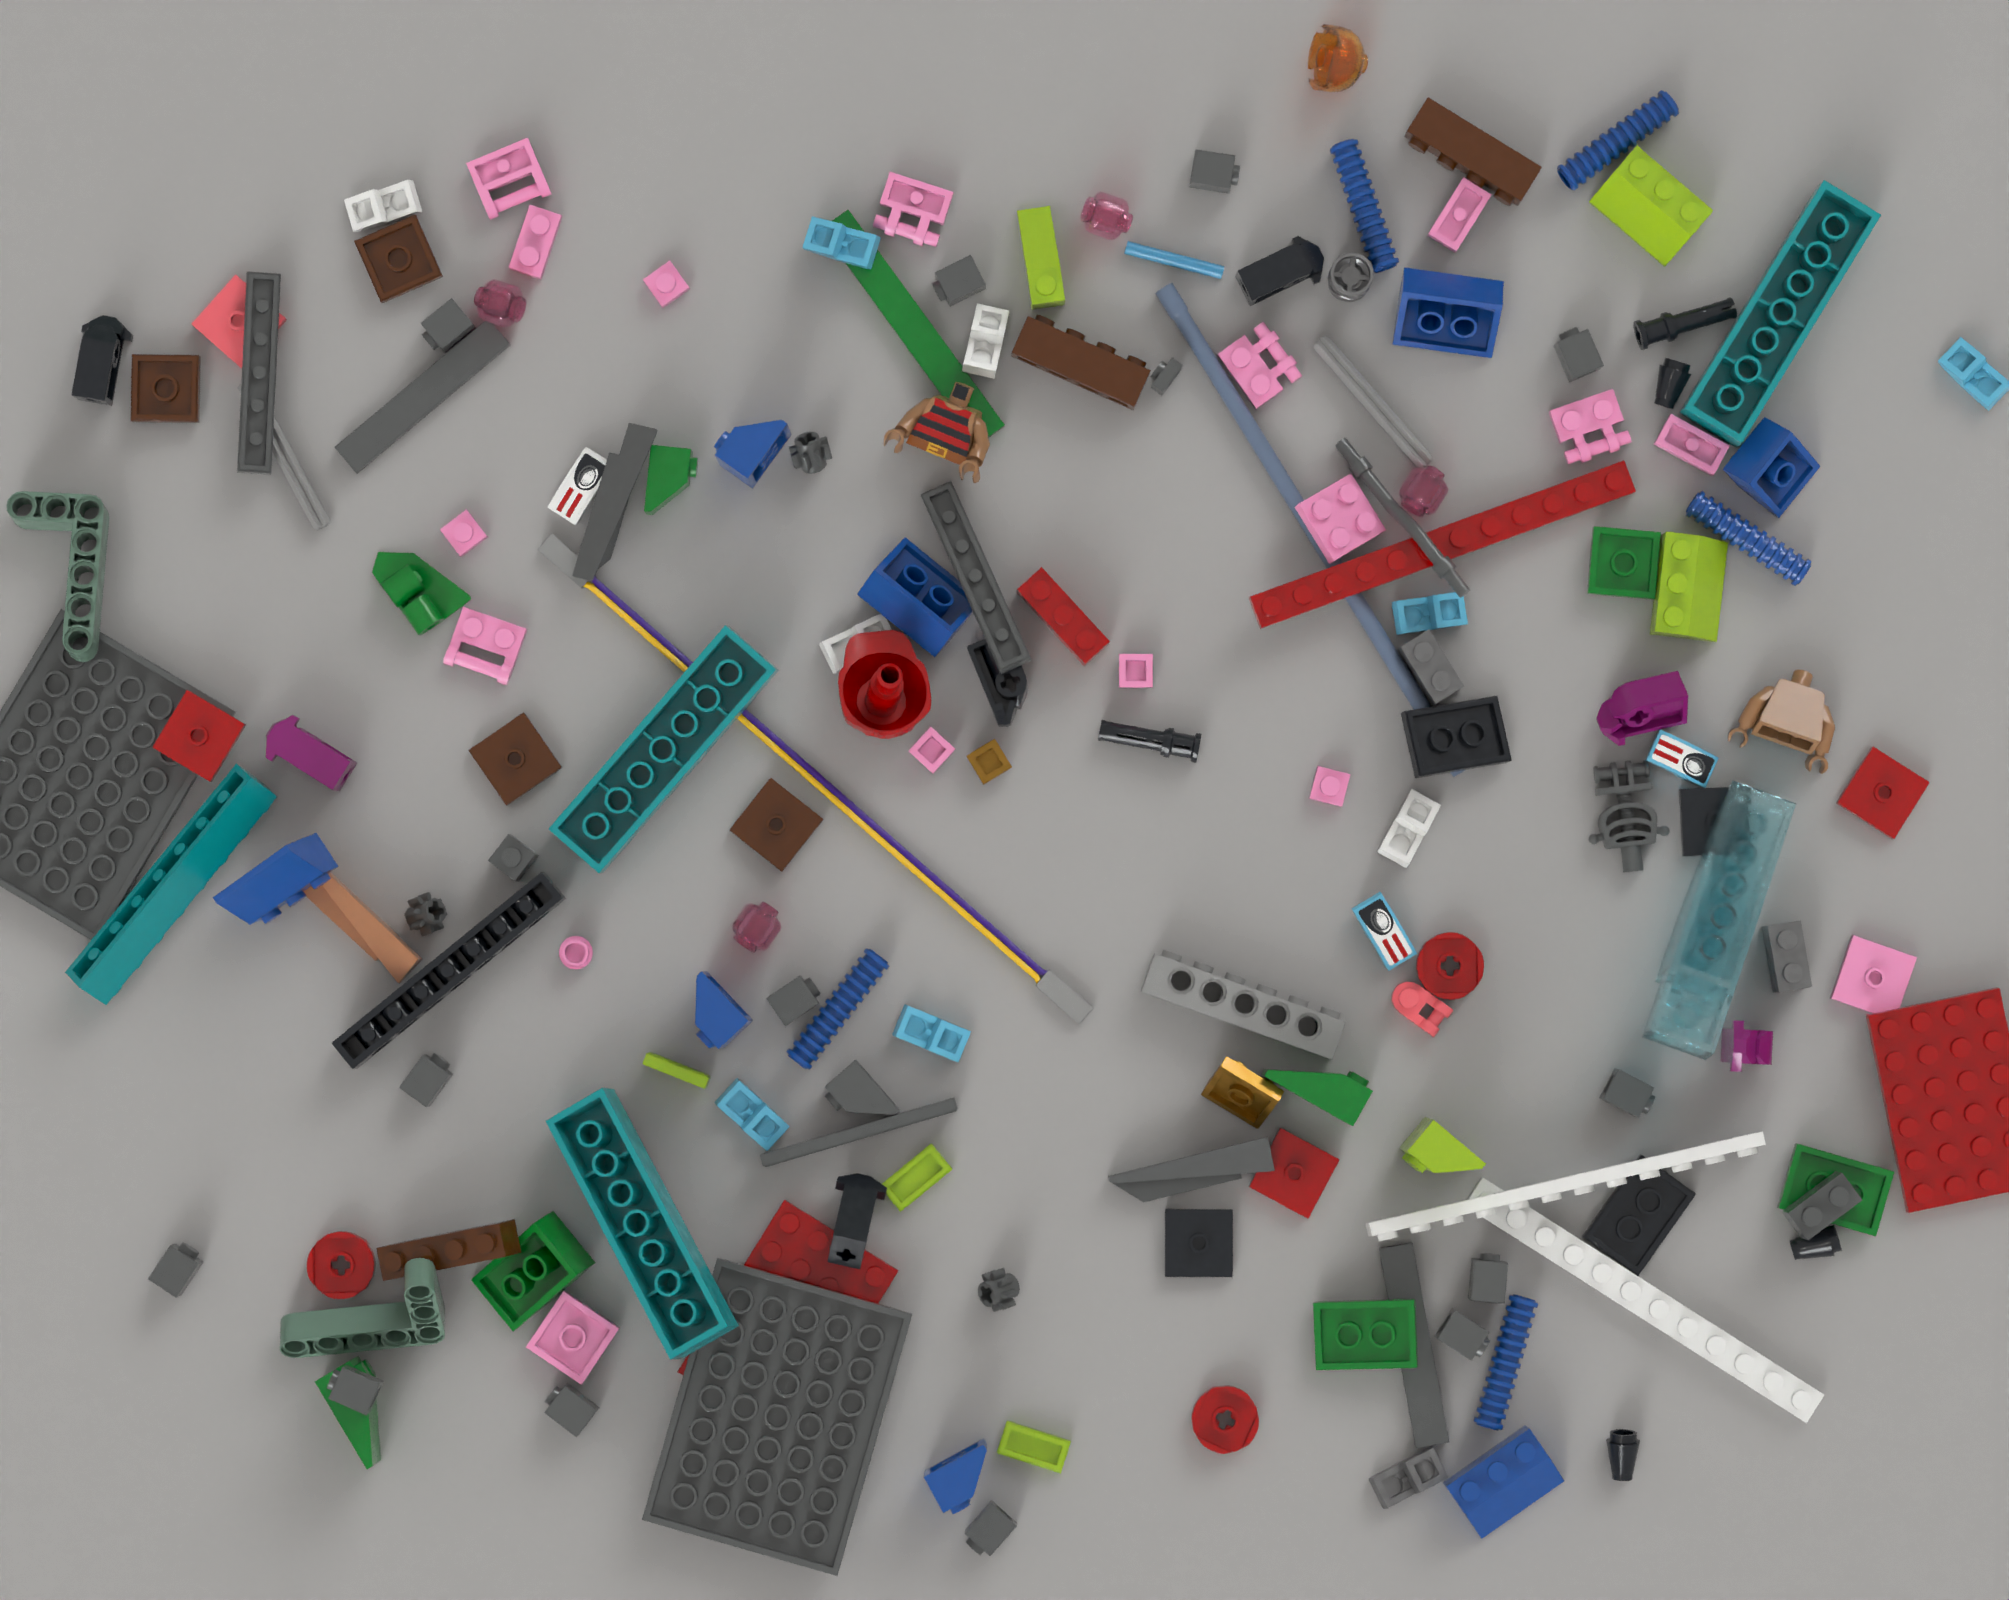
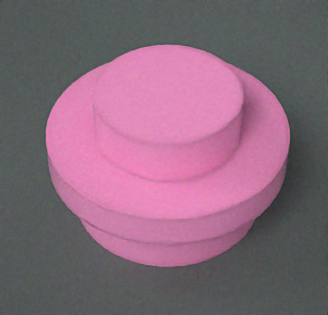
(575, 952)

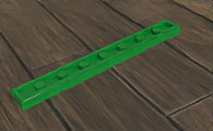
(916, 330)

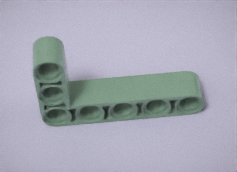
(79, 561)
(371, 1327)

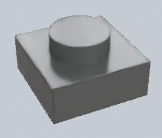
(1165, 375)

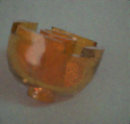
(1336, 59)

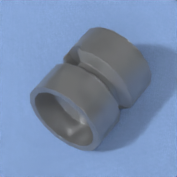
(1350, 277)

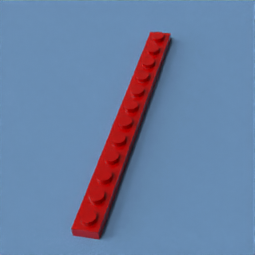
(1451, 540)

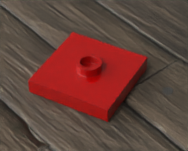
(199, 736)
(1882, 792)
(1298, 1174)

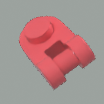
(1410, 998)

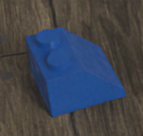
(1772, 466)
(956, 1477)

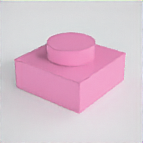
(666, 284)
(463, 533)
(1135, 670)
(931, 750)
(1329, 786)

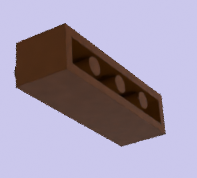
(1473, 152)
(1080, 362)
(451, 1248)

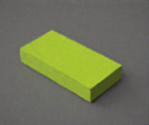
(676, 1070)
(916, 1177)
(1033, 1446)

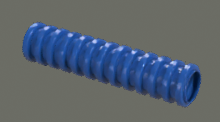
(1618, 140)
(1364, 205)
(1748, 538)
(837, 1009)
(1505, 1362)

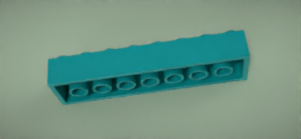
(1780, 313)
(663, 749)
(641, 1223)

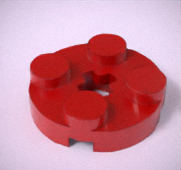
(1436, 952)
(327, 1279)
(1233, 1437)

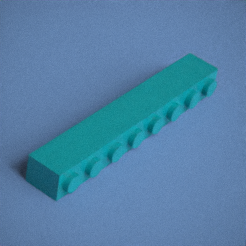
(171, 884)

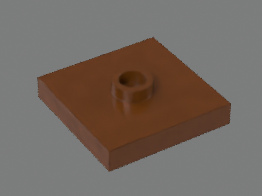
(398, 258)
(165, 388)
(515, 759)
(776, 824)

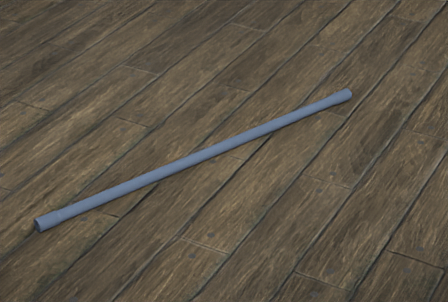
(1179, 313)

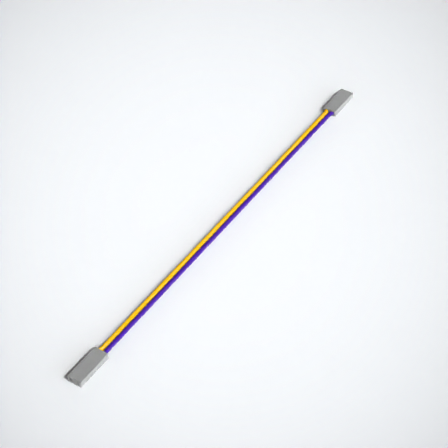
(1049, 984)

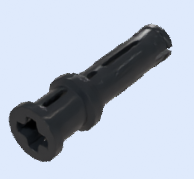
(1669, 326)
(1171, 744)

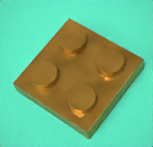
(1242, 1092)

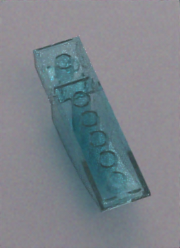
(1718, 921)

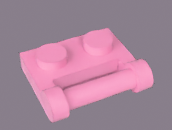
(506, 167)
(490, 635)

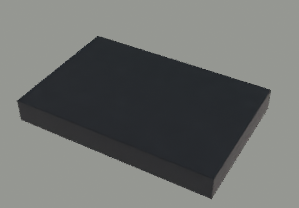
(1456, 737)
(1638, 1218)

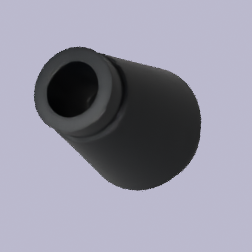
(1671, 382)
(1821, 1245)
(1622, 1453)

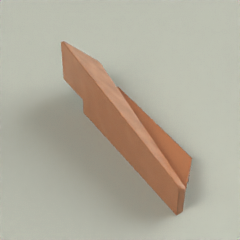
(364, 927)

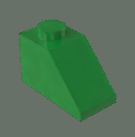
(668, 475)

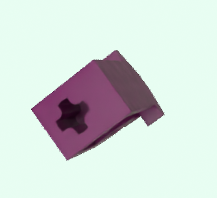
(1644, 707)
(308, 753)
(1745, 1046)

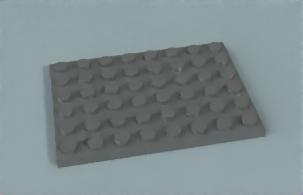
(81, 777)
(779, 1419)

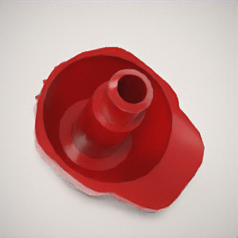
(883, 684)

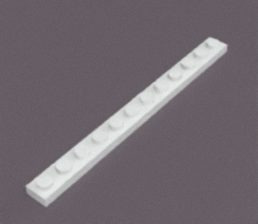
(1552, 1189)
(1654, 1306)

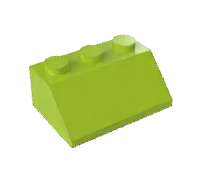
(1650, 206)
(1689, 587)
(1437, 1150)

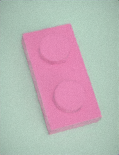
(1459, 215)
(535, 242)
(1691, 445)

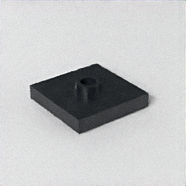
(1697, 816)
(1198, 1242)

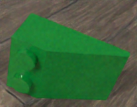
(1332, 1092)
(531, 1279)
(359, 1428)

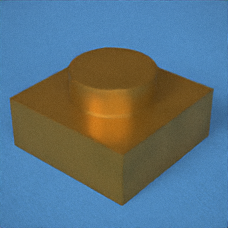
(989, 761)

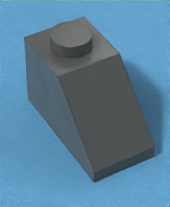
(859, 1092)

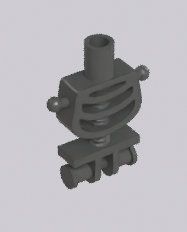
(1630, 847)

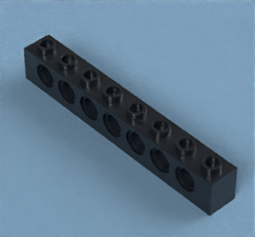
(448, 970)

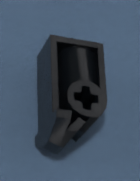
(1281, 270)
(99, 360)
(1002, 701)
(854, 1218)

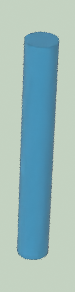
(1174, 260)

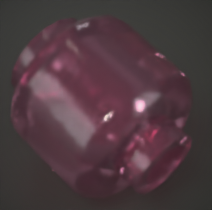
(1106, 215)
(500, 303)
(1423, 491)
(756, 926)

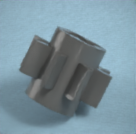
(810, 452)
(425, 914)
(998, 1289)

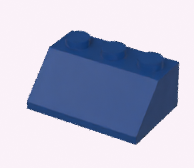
(1448, 312)
(751, 449)
(917, 597)
(278, 881)
(717, 1013)
(1503, 1481)

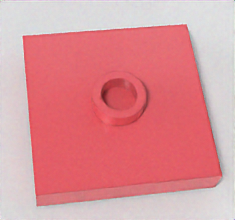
(224, 320)

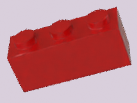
(1063, 616)

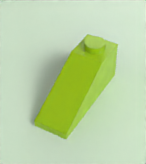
(1041, 258)

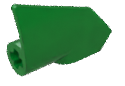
(418, 589)

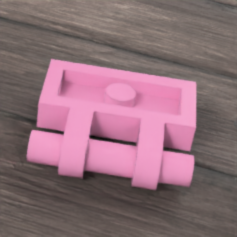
(916, 199)
(1250, 370)
(1587, 416)

